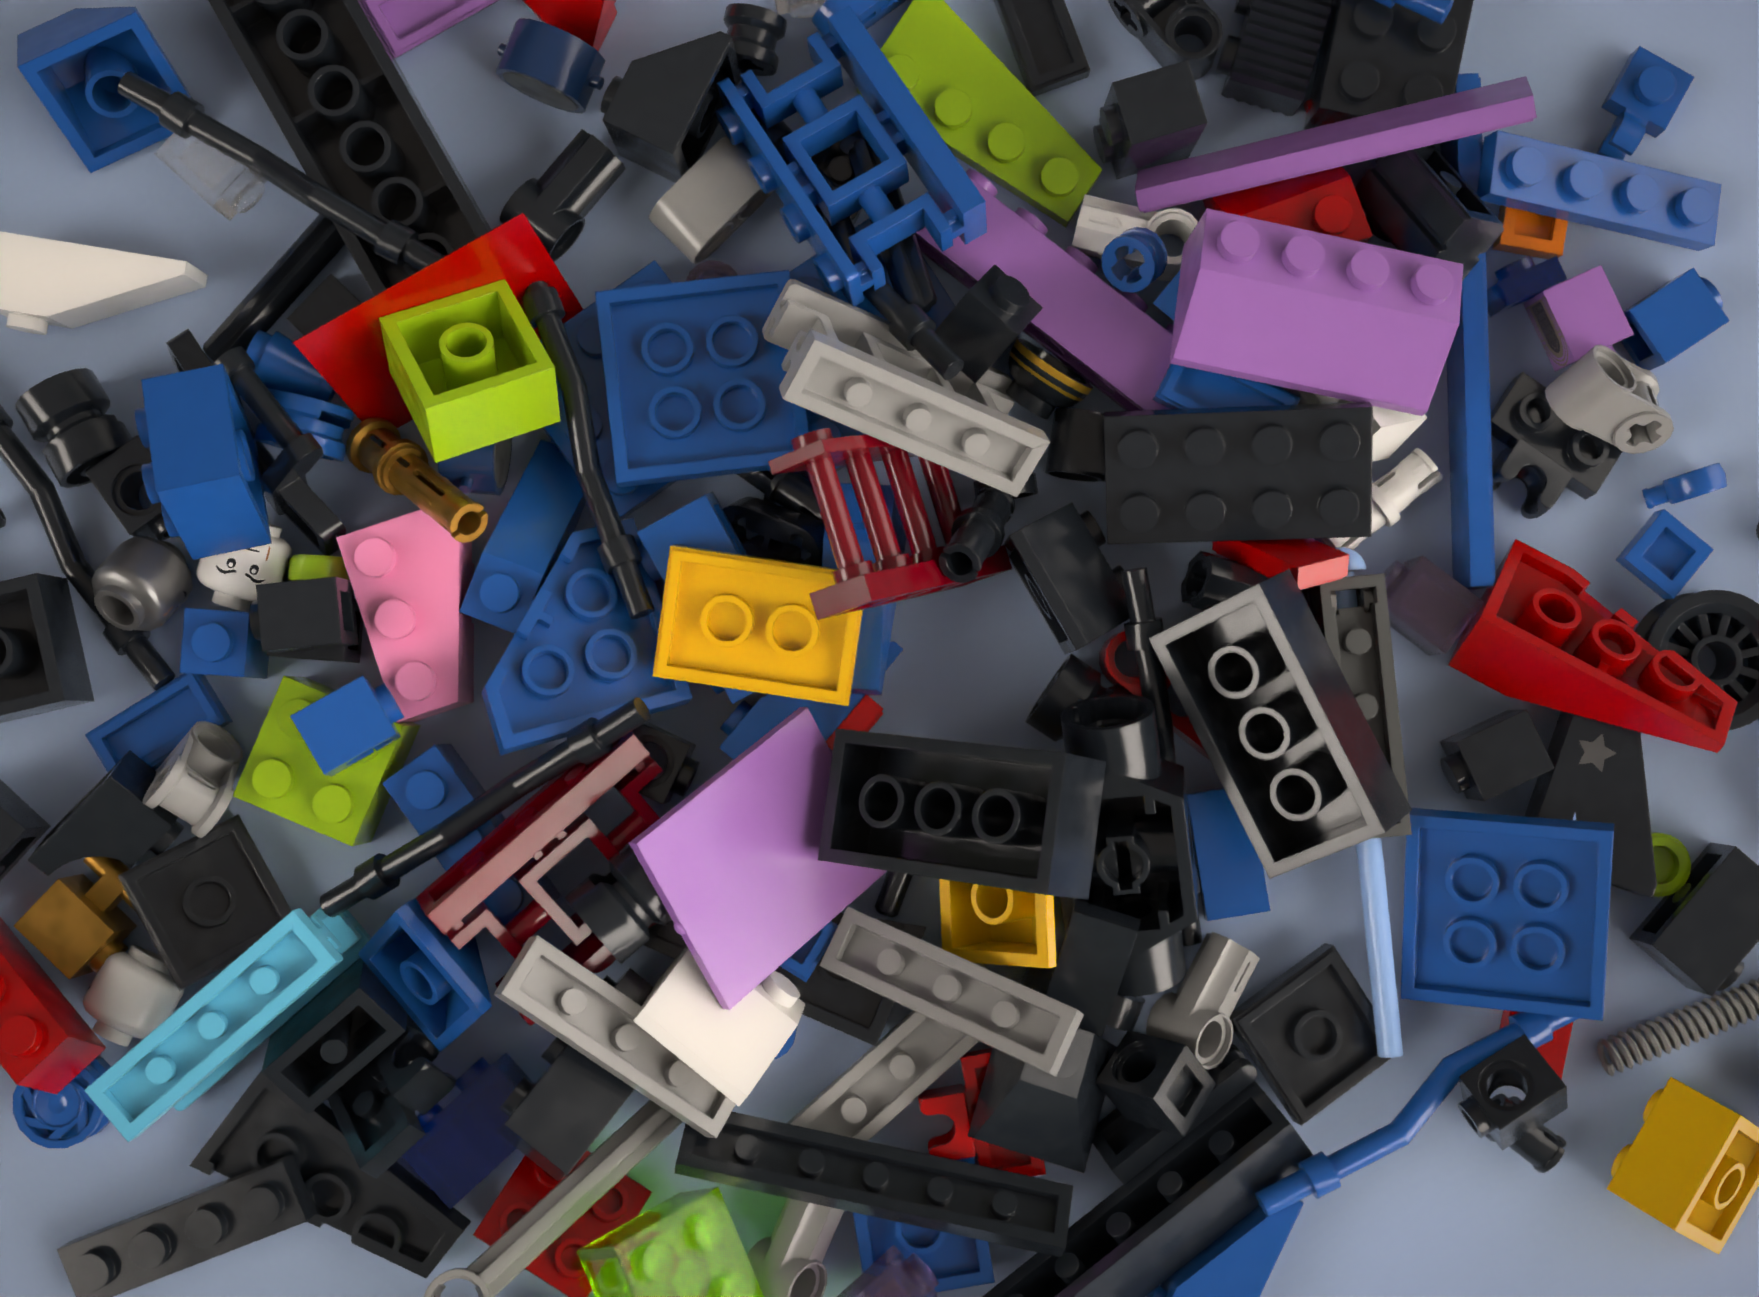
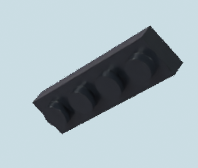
(188, 1230)

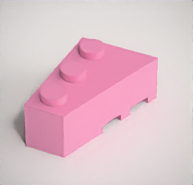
(410, 594)

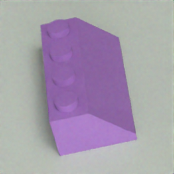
(1315, 312)

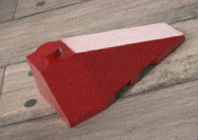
(1565, 651)

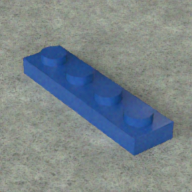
(1598, 191)

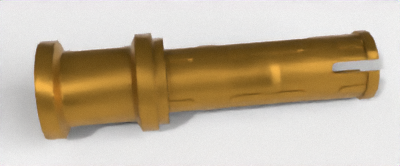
(404, 469)

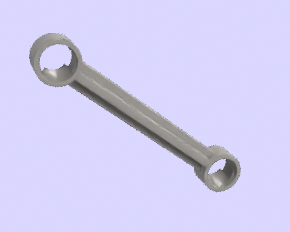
(564, 1203)

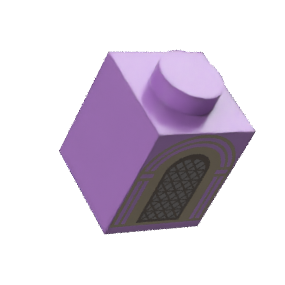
(1577, 317)

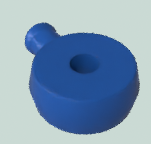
(1686, 486)

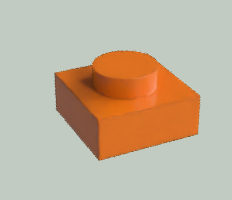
(1530, 234)

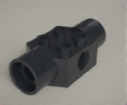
(1142, 835)

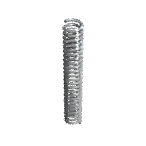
(1700, 1026)

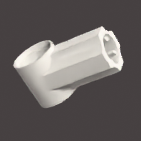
(1105, 219)

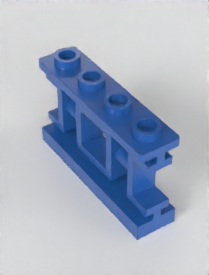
(893, 131)

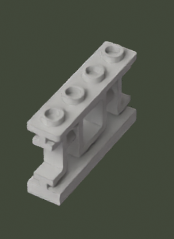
(864, 378)

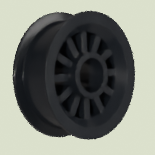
(1724, 610)

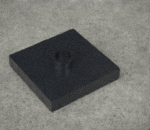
(205, 901)
(1310, 1033)

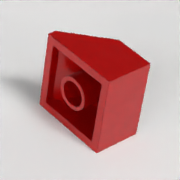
(1312, 202)

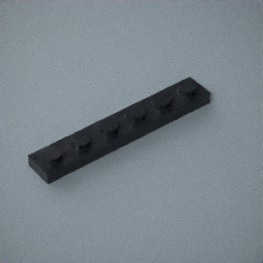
(881, 1182)

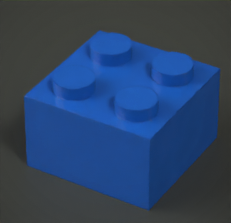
(202, 462)

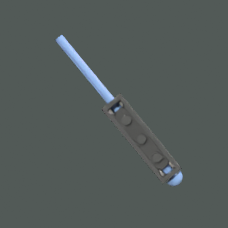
(1358, 632)

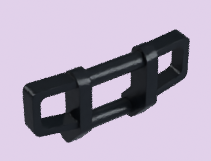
(282, 477)

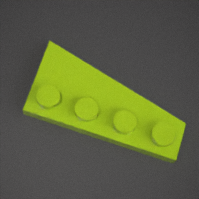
(987, 111)

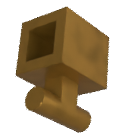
(80, 921)

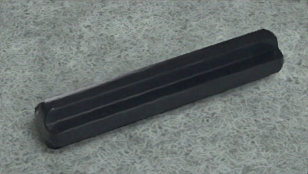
(904, 259)
(277, 288)

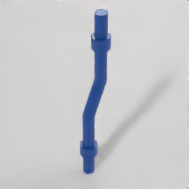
(1323, 1173)

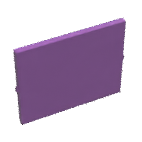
(744, 862)

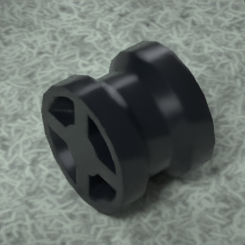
(755, 36)

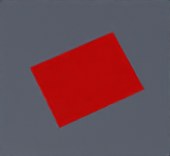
(352, 349)

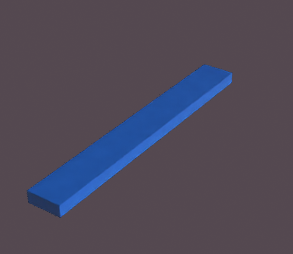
(1470, 399)

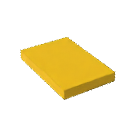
(753, 627)

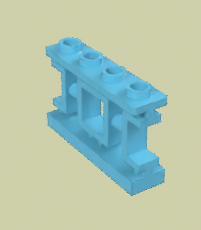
(228, 1019)

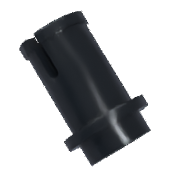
(1540, 1146)

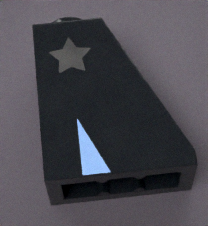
(1603, 781)

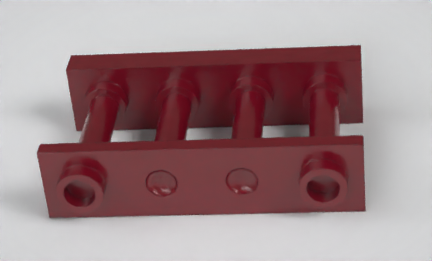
(894, 574)

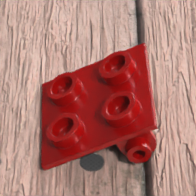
(560, 1263)

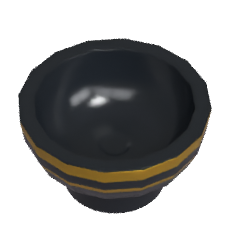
(1043, 380)

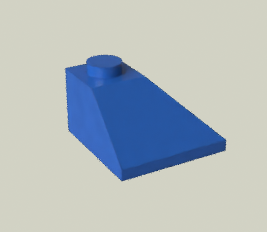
(76, 75)
(428, 974)

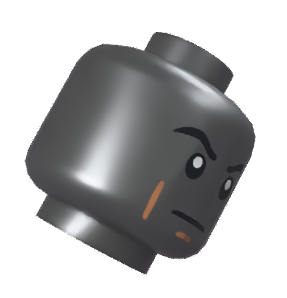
(141, 584)

